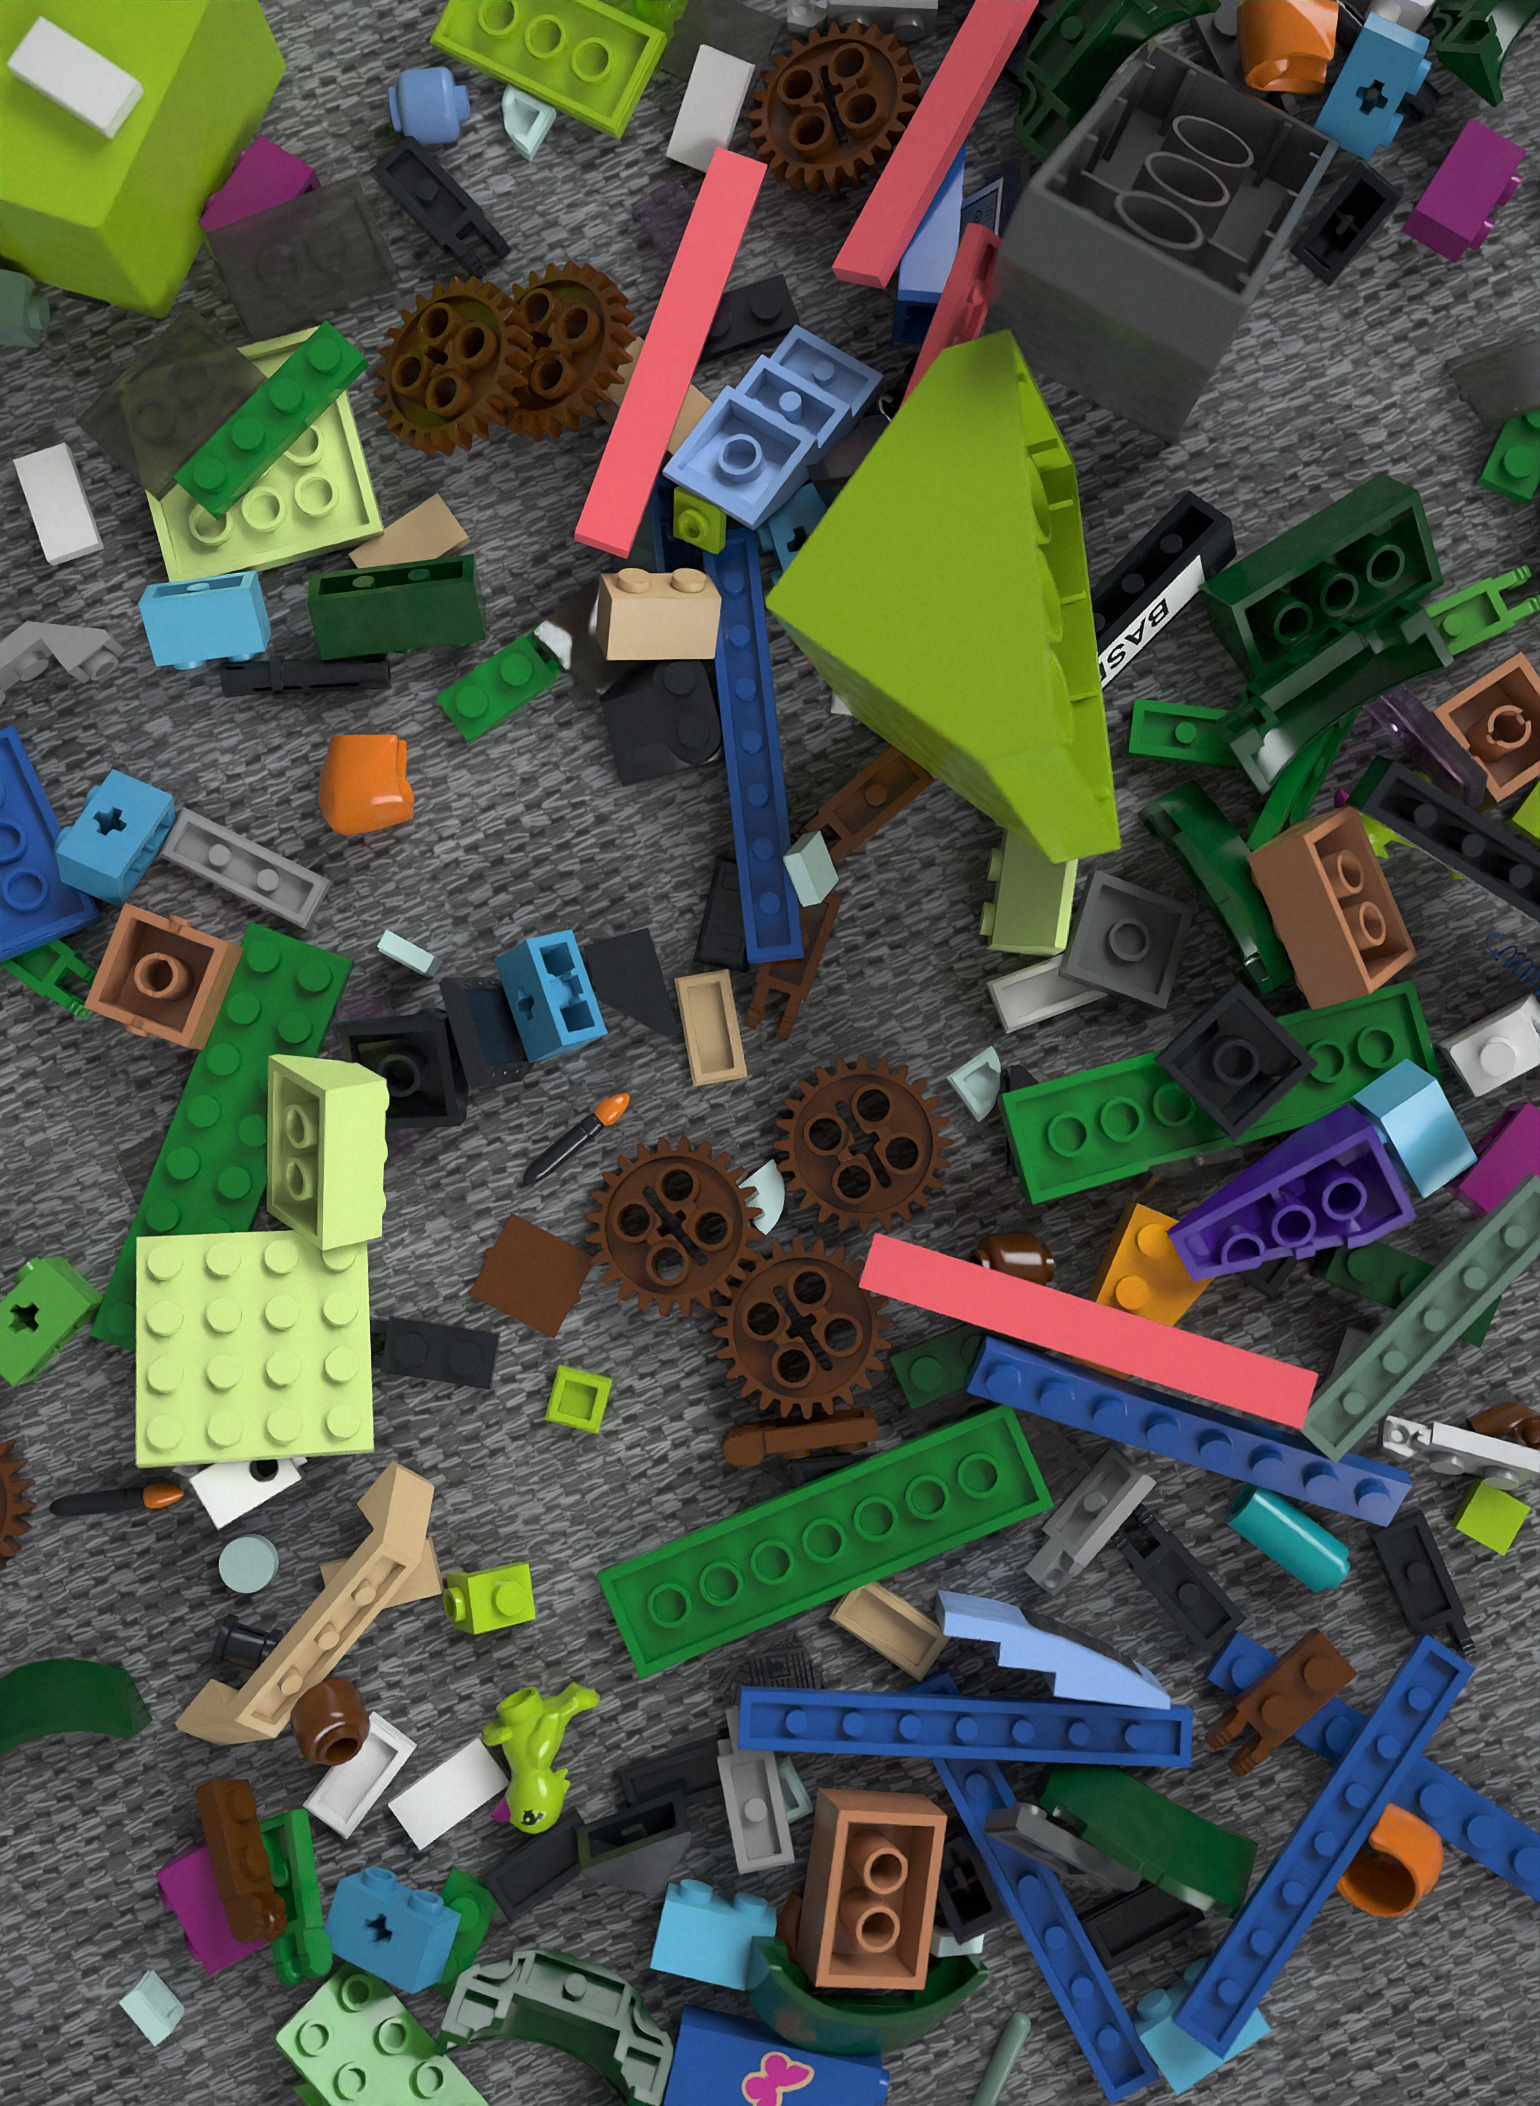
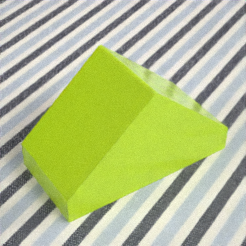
(127, 209)
(961, 603)

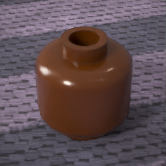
(1015, 1255)
(330, 1722)

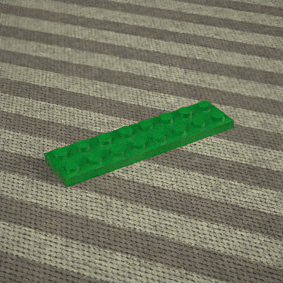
(1135, 1115)
(216, 1149)
(824, 1539)

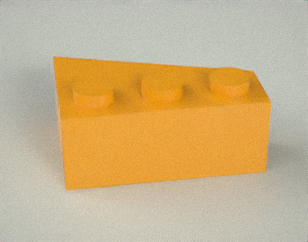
(1143, 1273)

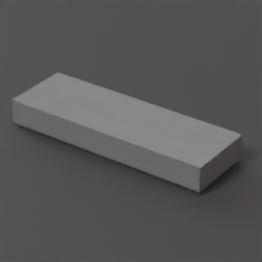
(245, 868)

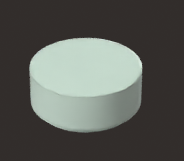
(248, 1563)

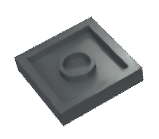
(1126, 941)

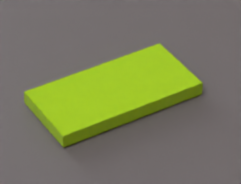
(561, 51)

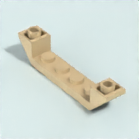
(399, 1513)

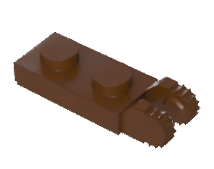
(869, 801)
(796, 975)
(796, 1436)
(1282, 1699)
(240, 1860)

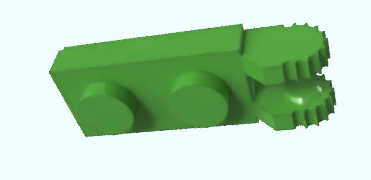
(1480, 612)

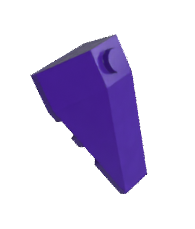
(1305, 1195)

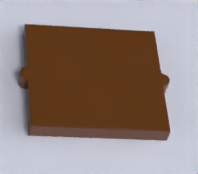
(532, 1275)

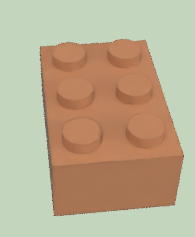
(1332, 907)
(870, 1889)

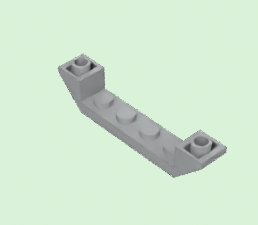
(80, 650)

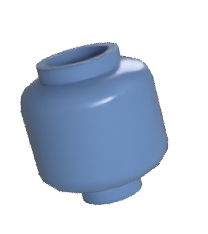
(429, 105)

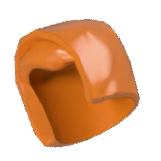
(1286, 43)
(365, 784)
(1404, 1871)

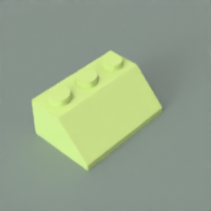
(1029, 900)
(326, 1149)

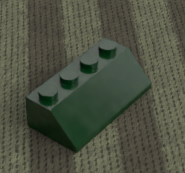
(1322, 570)

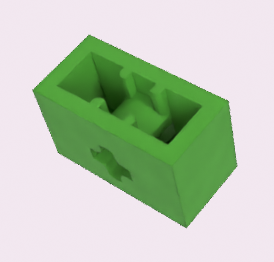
(64, 1308)

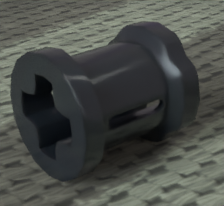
(244, 1644)

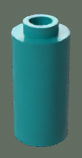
(1288, 1537)

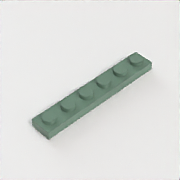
(1426, 1322)

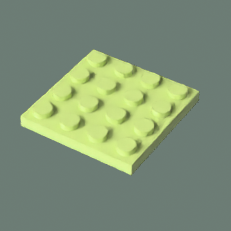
(300, 508)
(251, 1349)

